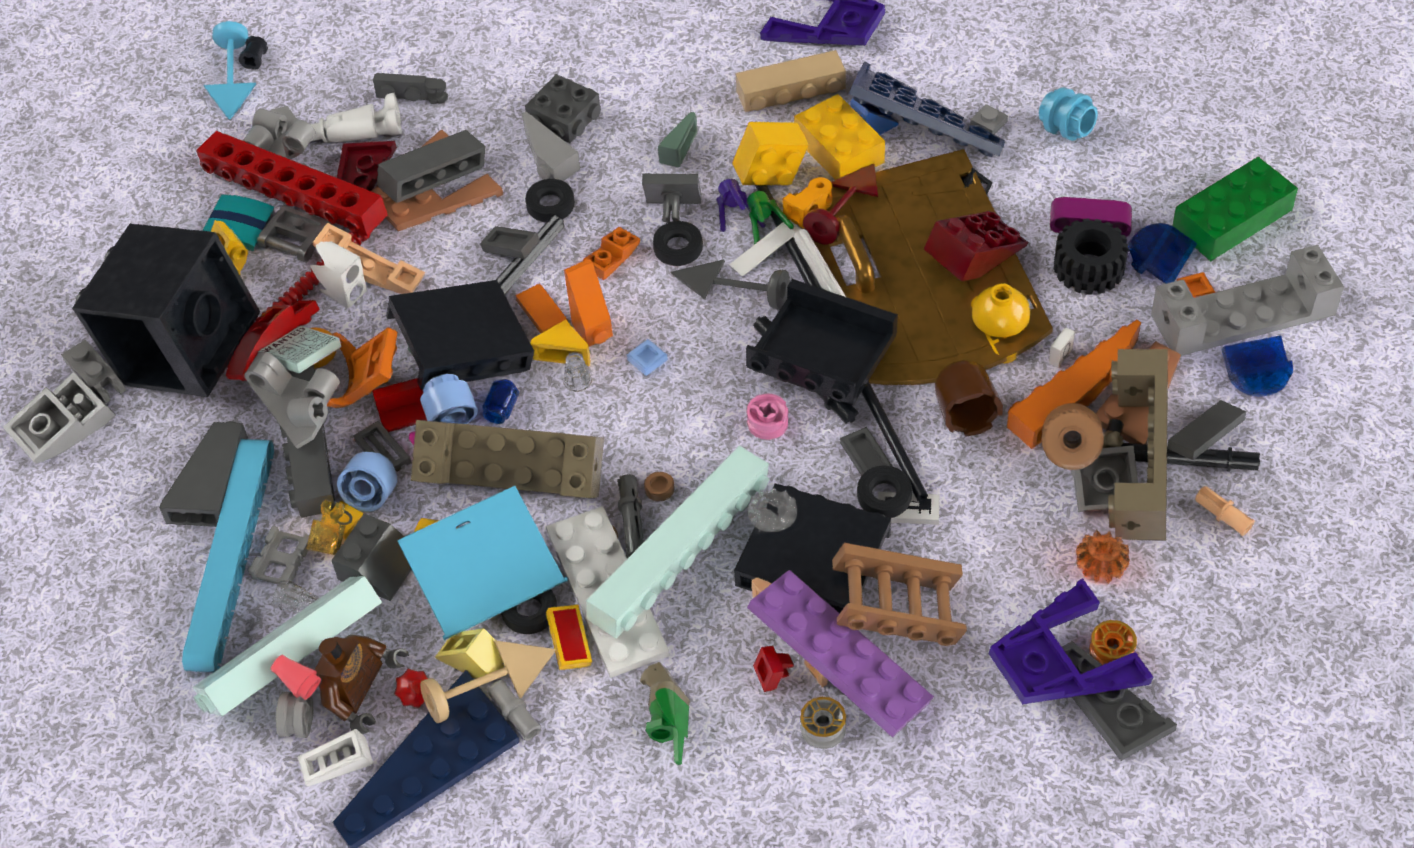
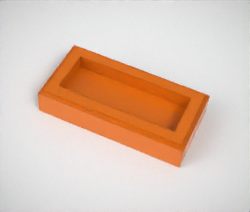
(540, 308)

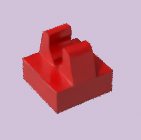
(771, 667)

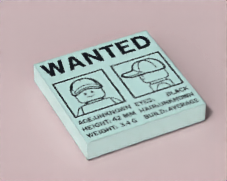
(302, 348)

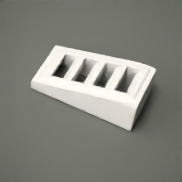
(349, 764)

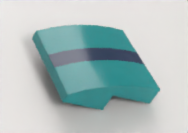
(243, 215)

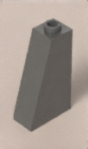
(202, 484)

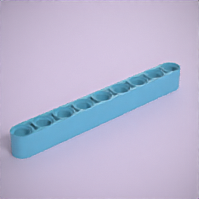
(227, 556)

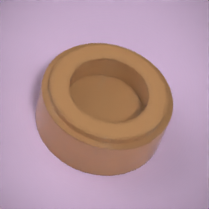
(659, 486)

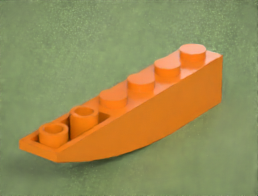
(1076, 384)

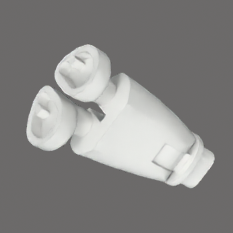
(360, 123)

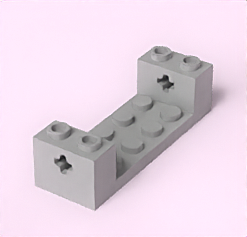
(1300, 296)

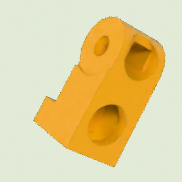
(816, 195)

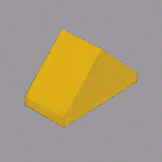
(559, 342)

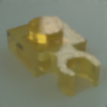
(327, 534)

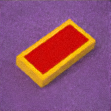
(568, 637)

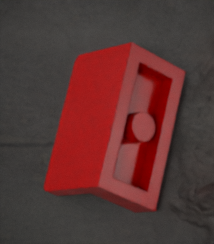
(399, 405)

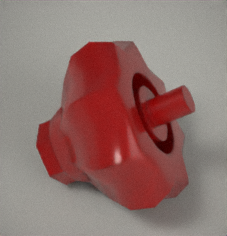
(409, 688)

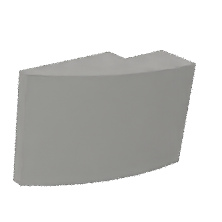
(58, 419)

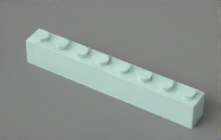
(677, 542)

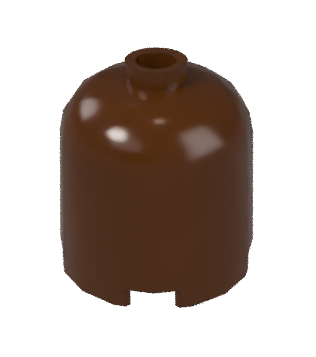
(967, 398)

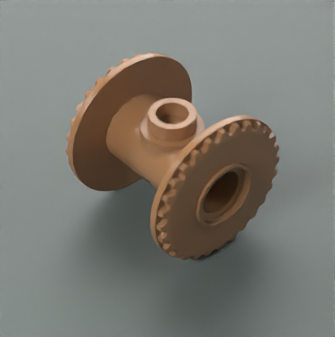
(1078, 453)

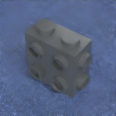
(565, 107)

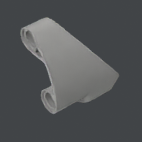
(280, 132)
(294, 402)

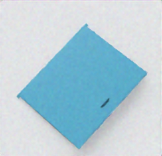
(482, 564)

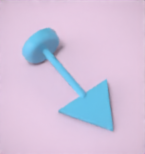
(230, 96)

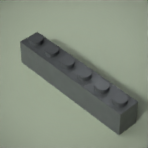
(309, 468)

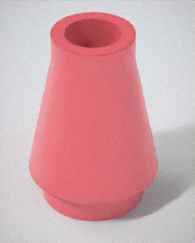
(298, 678)

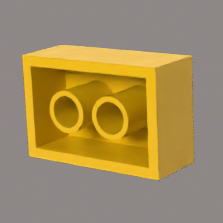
(840, 137)

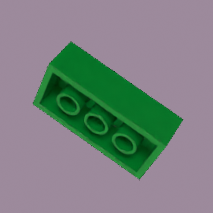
(1235, 208)

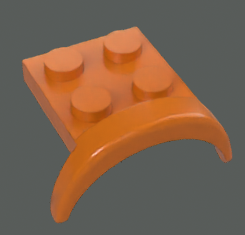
(367, 366)

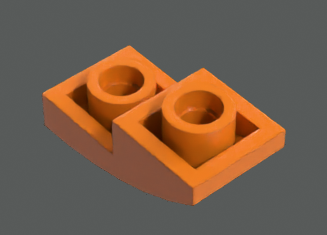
(613, 251)

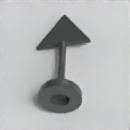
(703, 276)

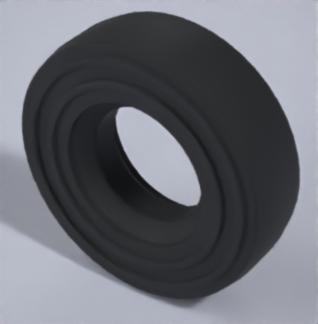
(549, 187)
(682, 256)
(888, 475)
(533, 623)

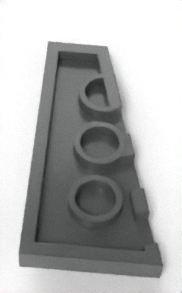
(1119, 714)

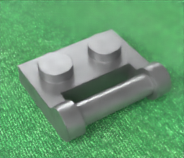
(294, 225)

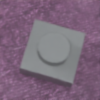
(989, 119)

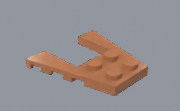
(429, 204)

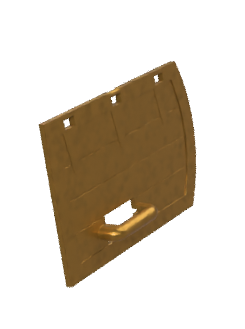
(930, 301)

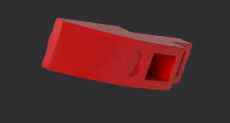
(268, 328)

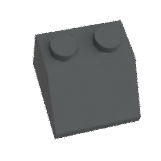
(373, 553)

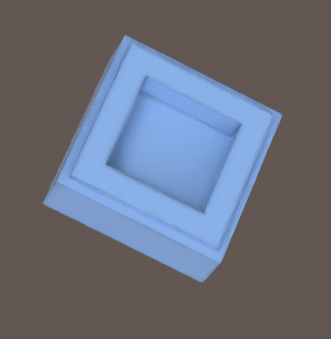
(647, 357)

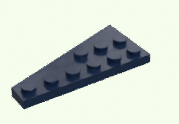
(428, 764)

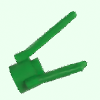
(761, 209)

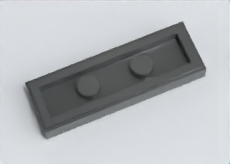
(1206, 430)

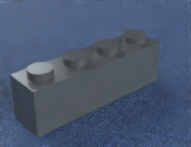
(430, 166)

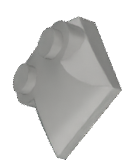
(1099, 478)

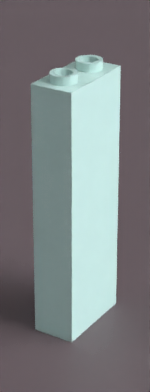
(293, 639)

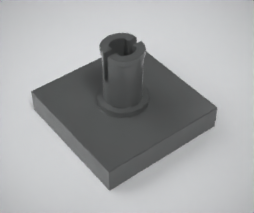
(671, 192)

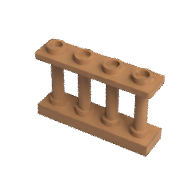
(906, 569)

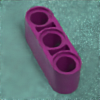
(1070, 209)

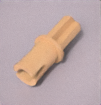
(1224, 510)

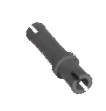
(630, 508)

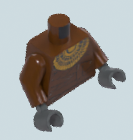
(348, 672)

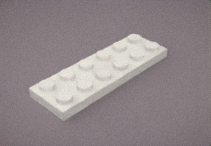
(589, 556)

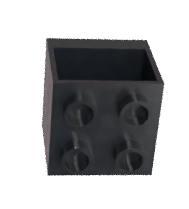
(167, 309)

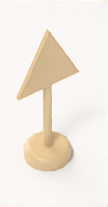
(520, 661)

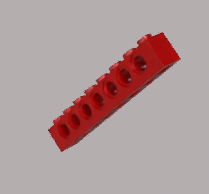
(292, 183)

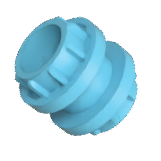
(1068, 112)

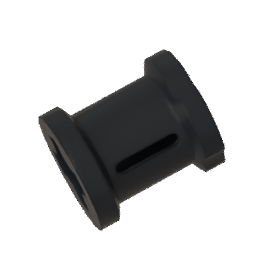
(252, 55)

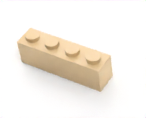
(790, 81)

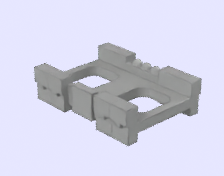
(272, 555)

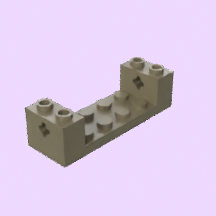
(1142, 381)
(507, 458)

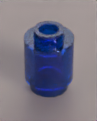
(500, 401)

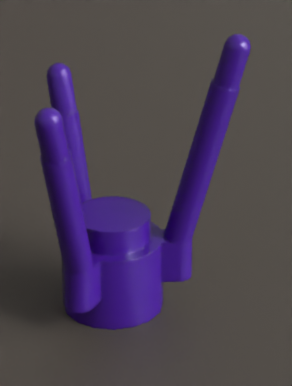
(731, 196)

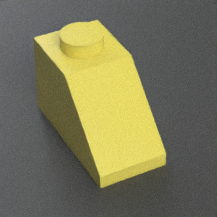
(471, 652)

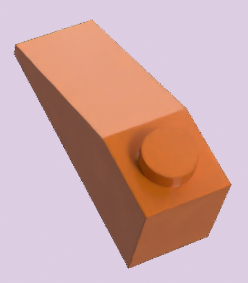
(587, 303)

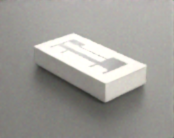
(918, 512)

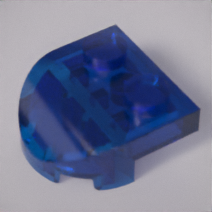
(1160, 251)
(1258, 366)

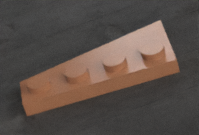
(1135, 418)

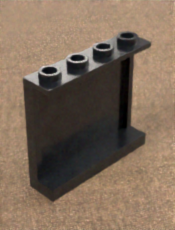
(462, 332)
(824, 342)
(811, 545)

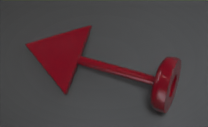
(822, 224)

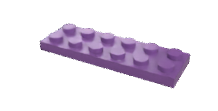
(840, 653)

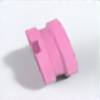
(777, 416)

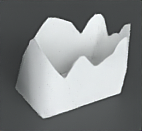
(339, 266)

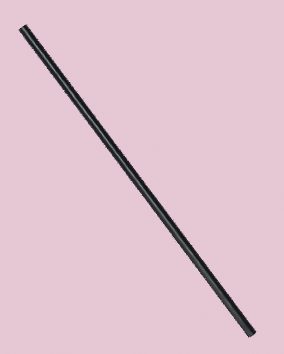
(868, 392)

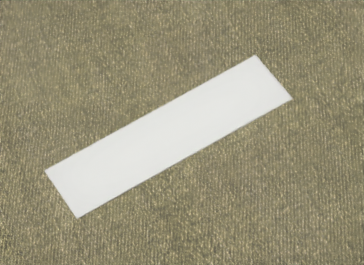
(763, 248)

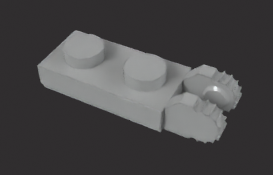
(92, 369)

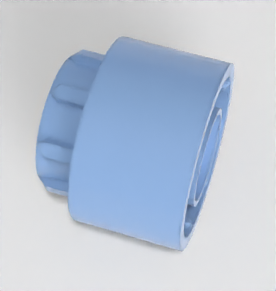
(448, 400)
(367, 481)

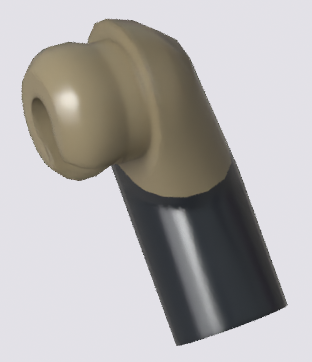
(1113, 436)

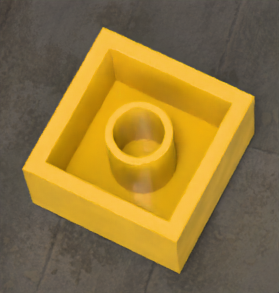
(770, 153)

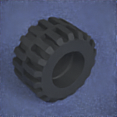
(1085, 271)

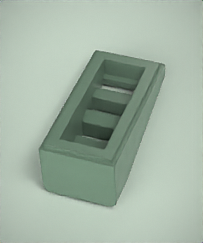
(677, 143)

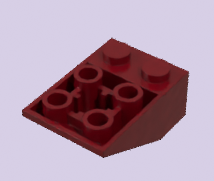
(973, 244)

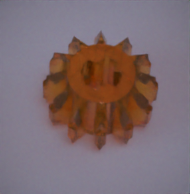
(1102, 556)

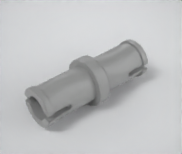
(514, 709)

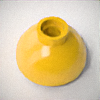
(1001, 311)

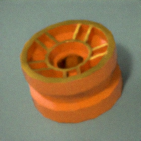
(1108, 634)

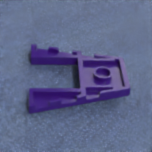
(843, 24)
(1043, 671)

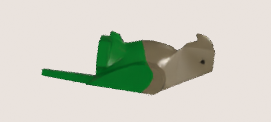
(667, 708)

